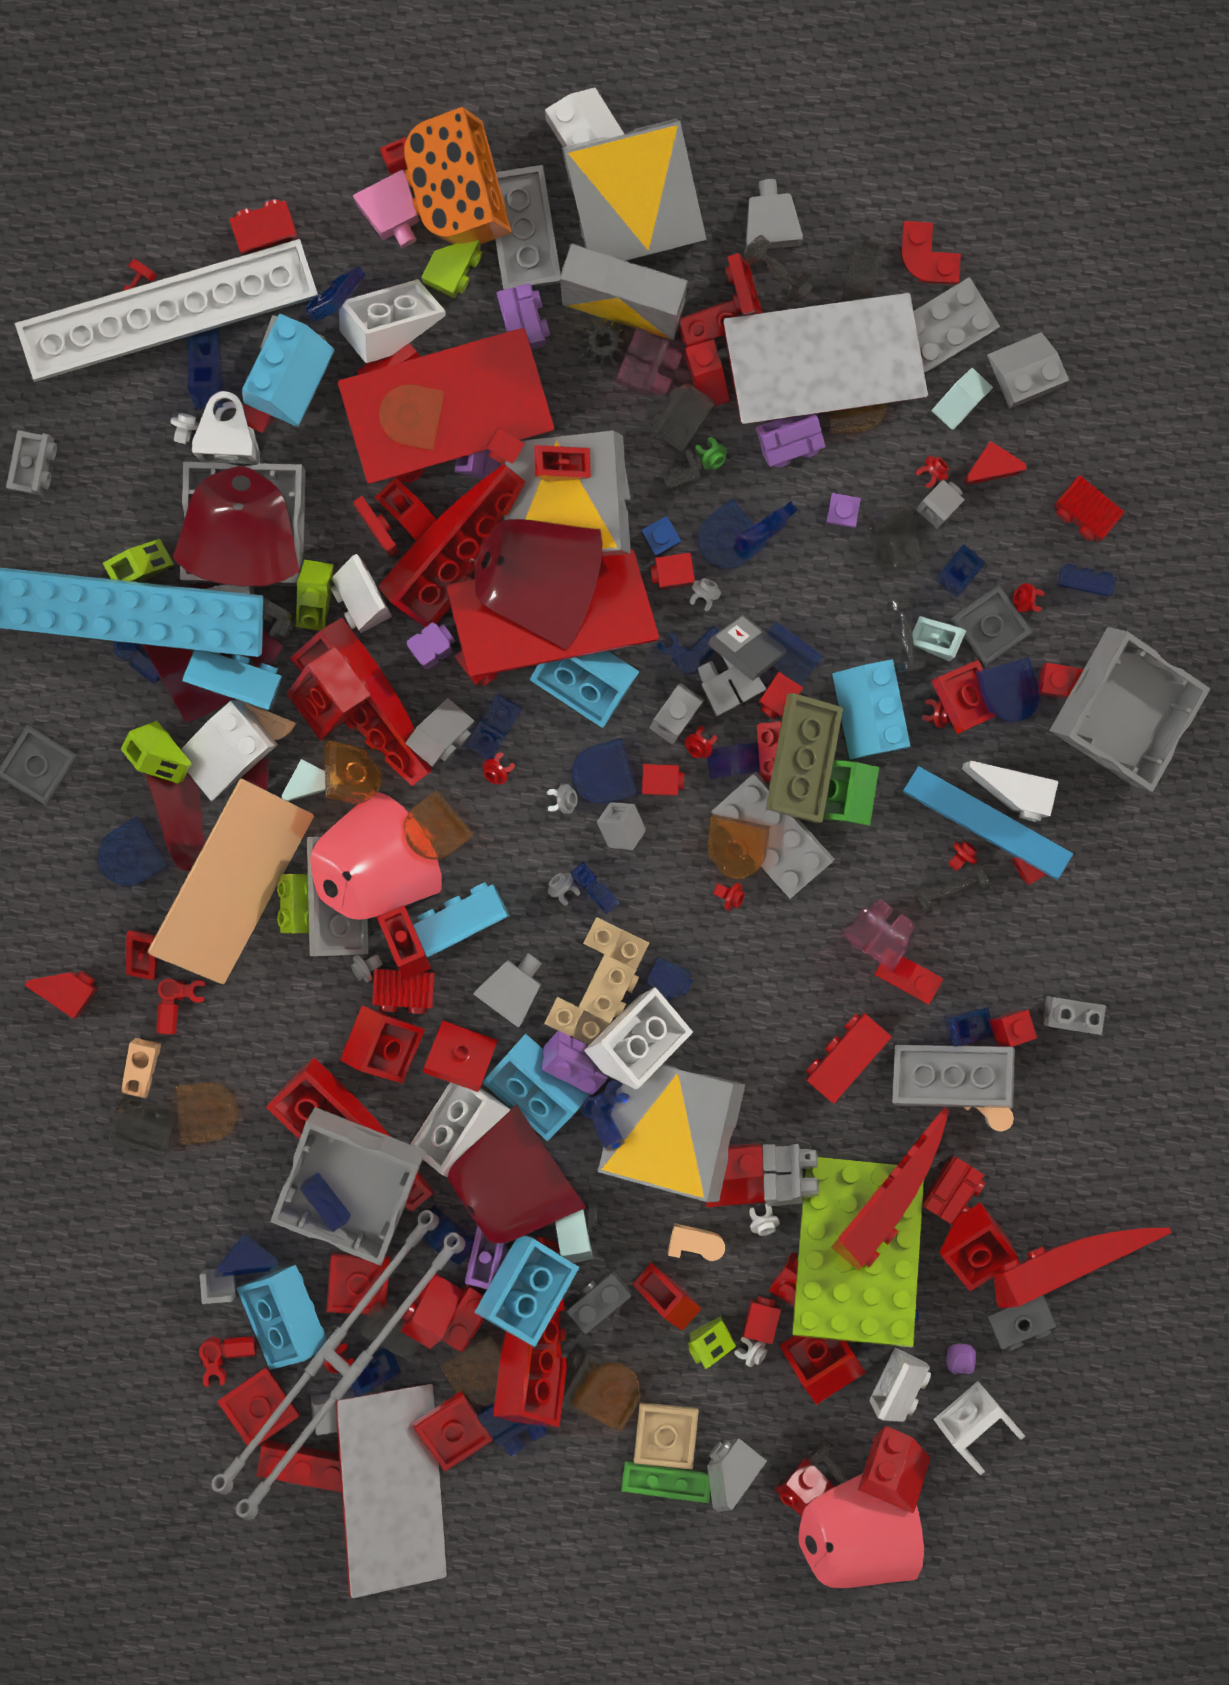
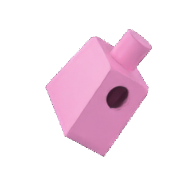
(390, 208)

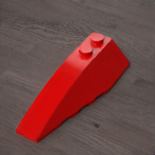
(450, 548)
(382, 715)
(318, 1088)
(889, 1203)
(1061, 1264)
(533, 1377)

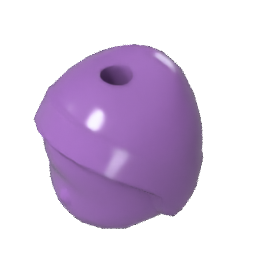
(960, 1358)

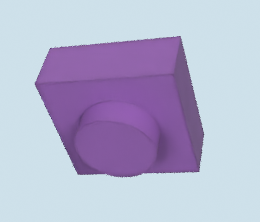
(843, 510)

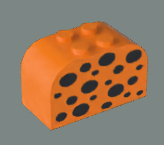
(455, 179)

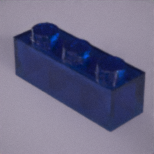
(1086, 580)
(325, 1201)

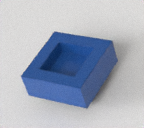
(661, 536)

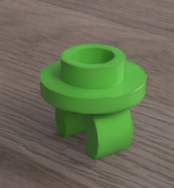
(714, 456)

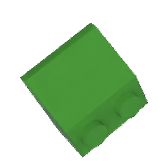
(851, 792)

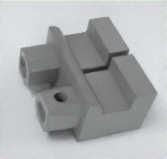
(719, 691)
(1074, 1015)
(784, 1174)

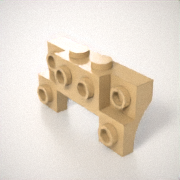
(608, 986)

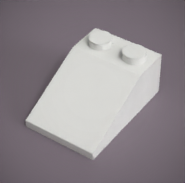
(388, 319)
(360, 595)
(226, 748)
(1018, 791)
(898, 1386)

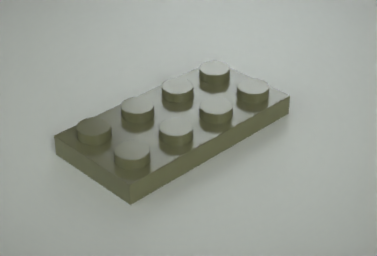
(804, 758)

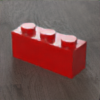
(847, 1056)
(307, 1466)

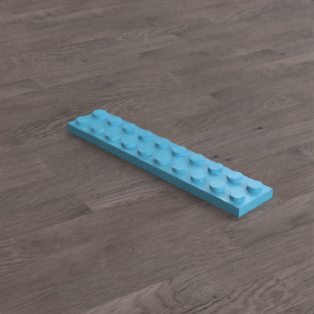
(131, 612)

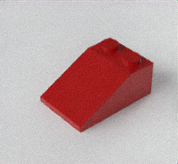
(328, 692)

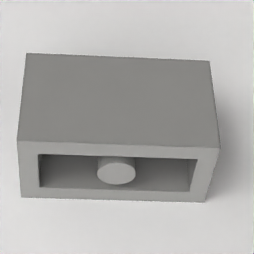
(439, 733)

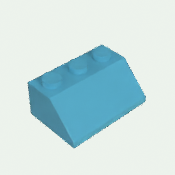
(287, 371)
(234, 677)
(587, 683)
(871, 709)
(460, 919)
(539, 1095)
(527, 1289)
(283, 1317)

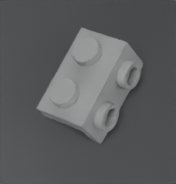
(31, 463)

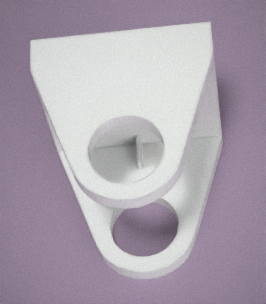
(225, 440)
(969, 1418)

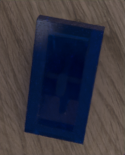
(960, 571)
(734, 760)
(968, 1026)
(445, 1227)
(246, 1258)
(378, 1370)

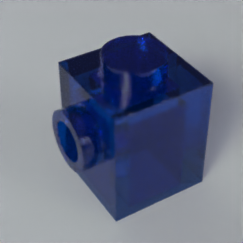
(669, 979)

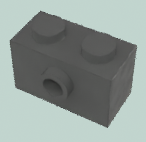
(598, 1301)
(1019, 1323)

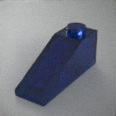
(205, 368)

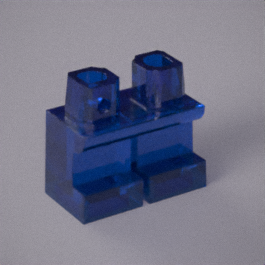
(505, 1431)

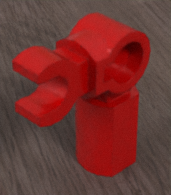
(167, 1011)
(213, 1350)

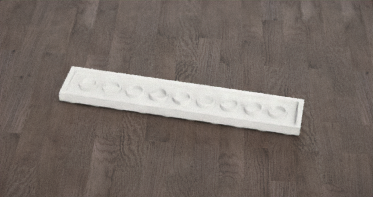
(166, 310)

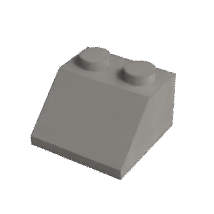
(1028, 369)
(732, 1472)

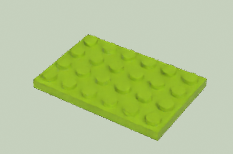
(830, 1293)

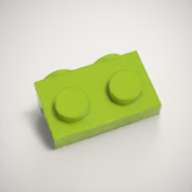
(293, 903)

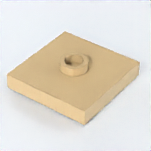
(666, 1435)

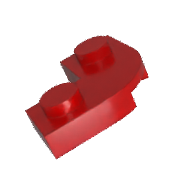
(921, 261)

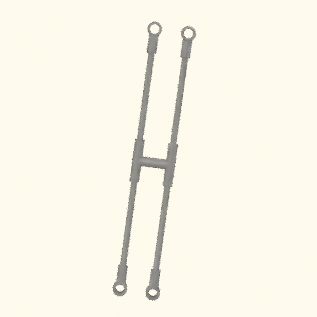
(349, 1372)

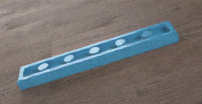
(988, 823)

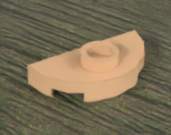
(275, 725)

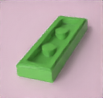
(666, 1482)

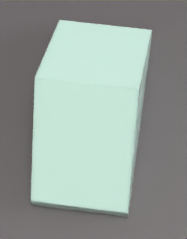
(962, 398)
(937, 638)
(304, 782)
(574, 1237)

